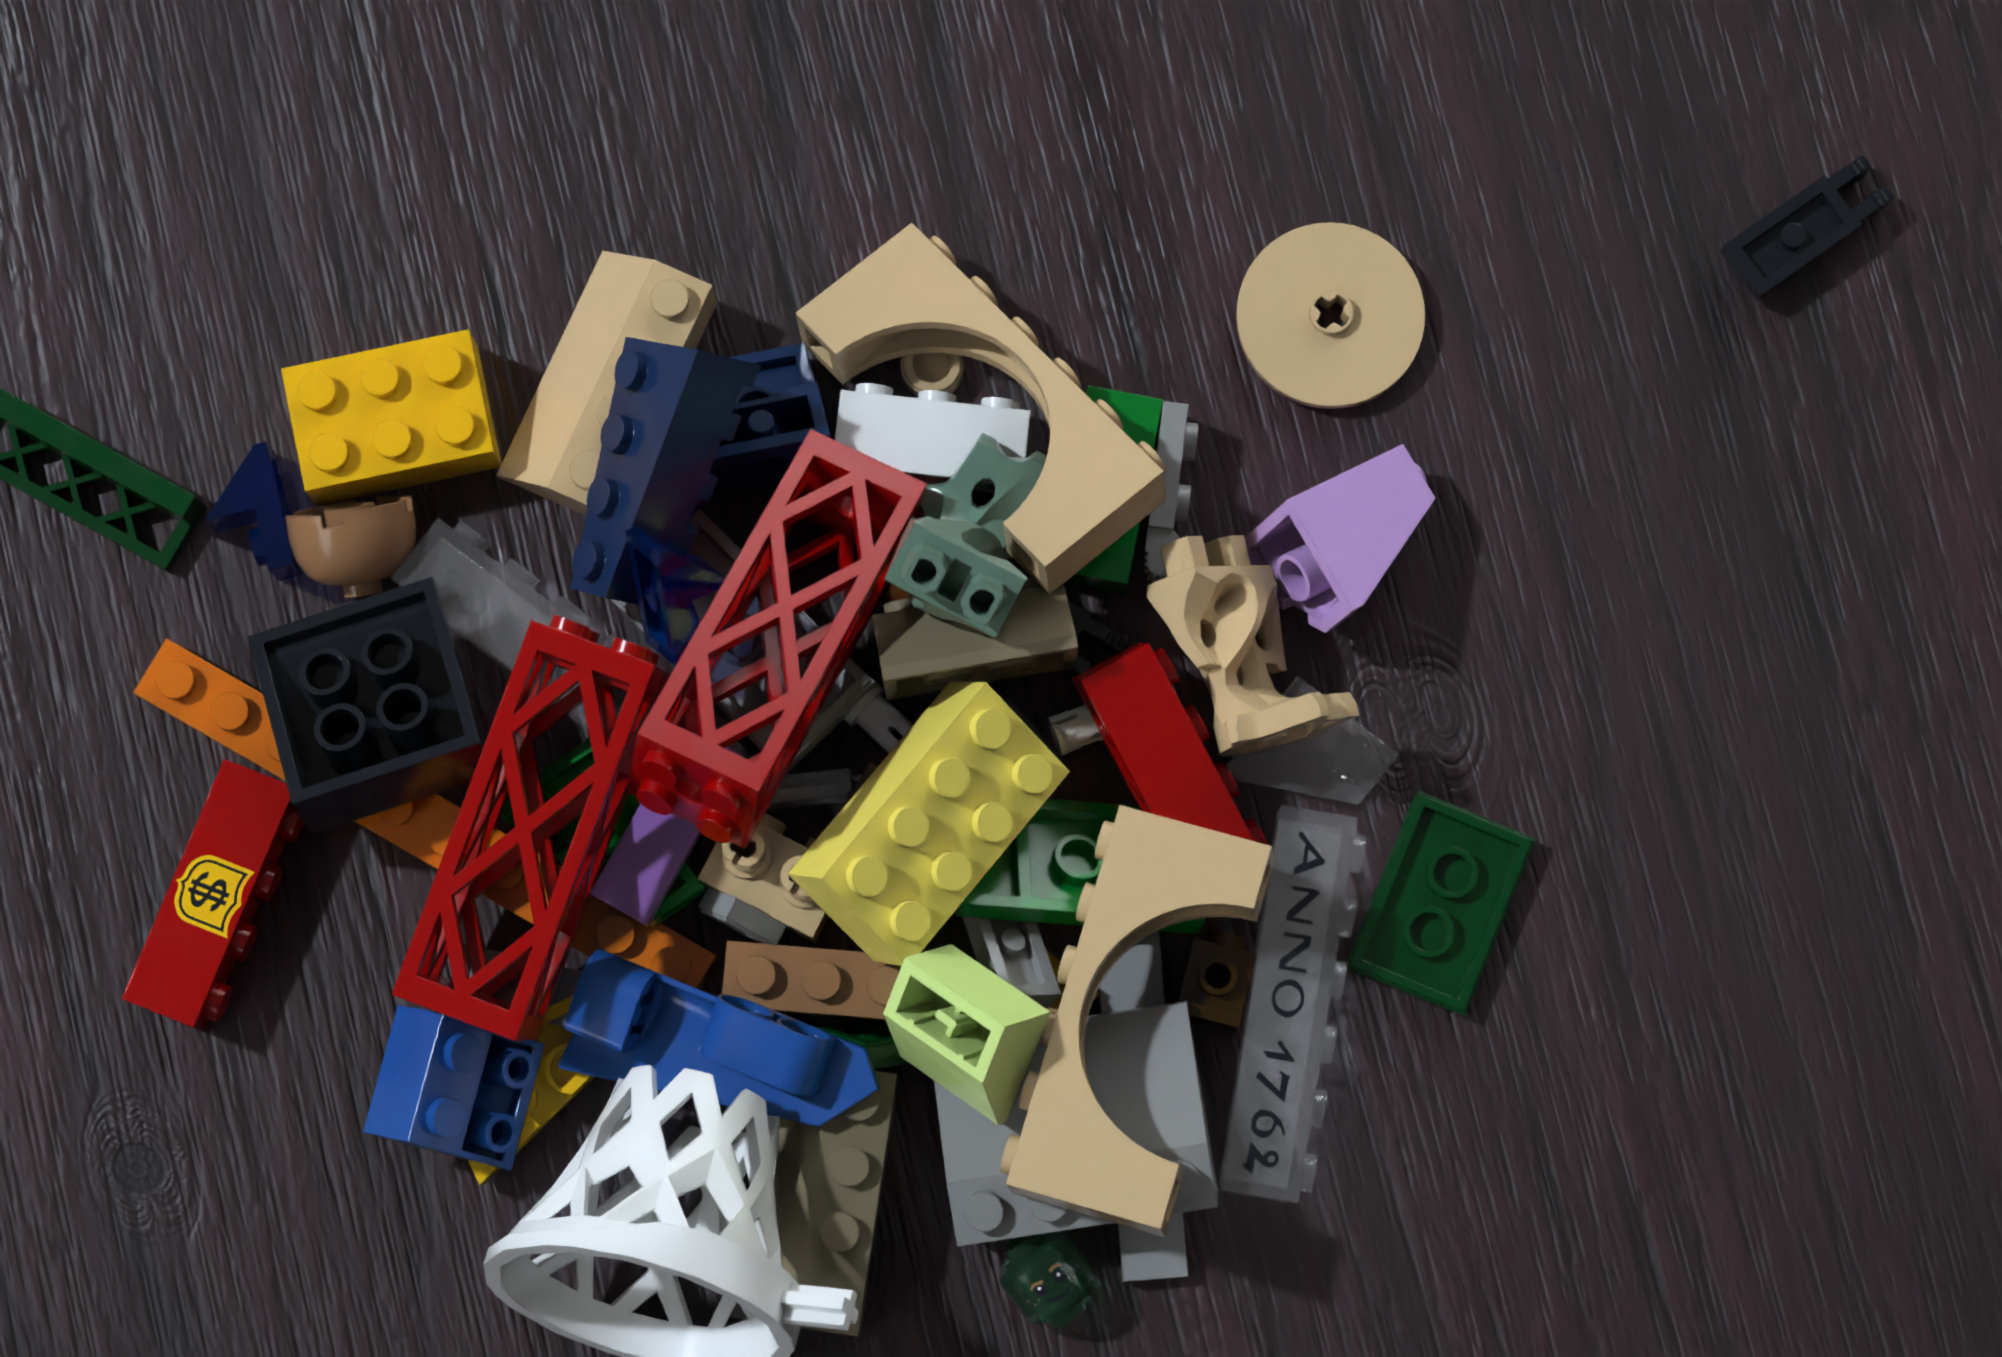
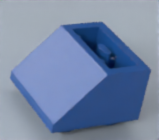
(453, 1088)

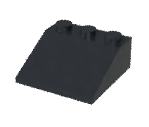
(369, 705)

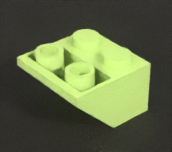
(964, 1028)

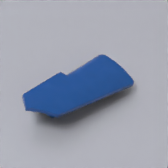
(640, 1018)

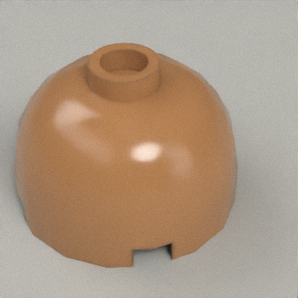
(353, 542)

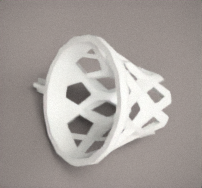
(722, 1245)

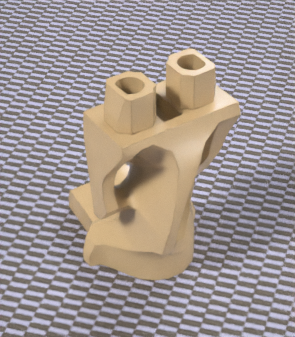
(1214, 611)

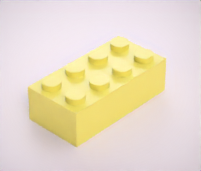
(929, 822)

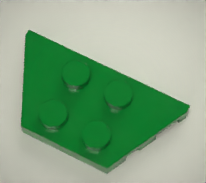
(1047, 868)

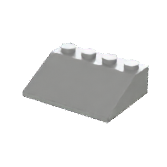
(1146, 1085)

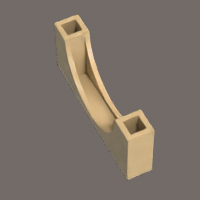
(918, 302)
(1148, 879)

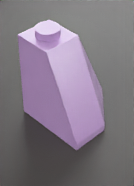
(1341, 536)

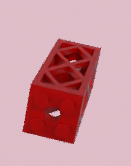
(689, 767)
(473, 866)

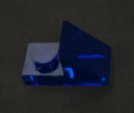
(259, 497)
(665, 587)

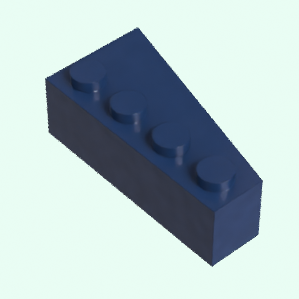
(655, 456)

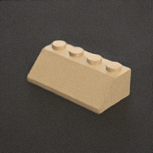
(561, 430)

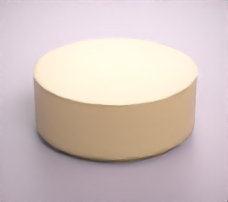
(932, 372)

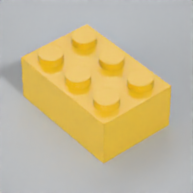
(391, 417)

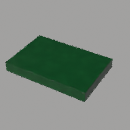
(1439, 903)

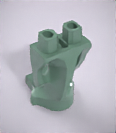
(957, 552)

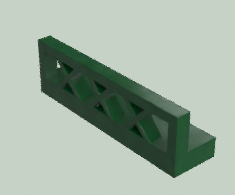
(104, 466)

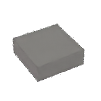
(741, 917)

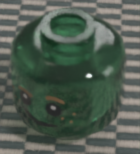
(1047, 1278)

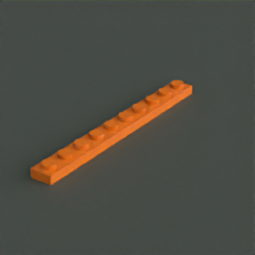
(240, 721)

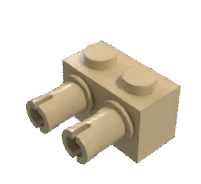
(762, 878)

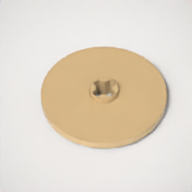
(1336, 363)

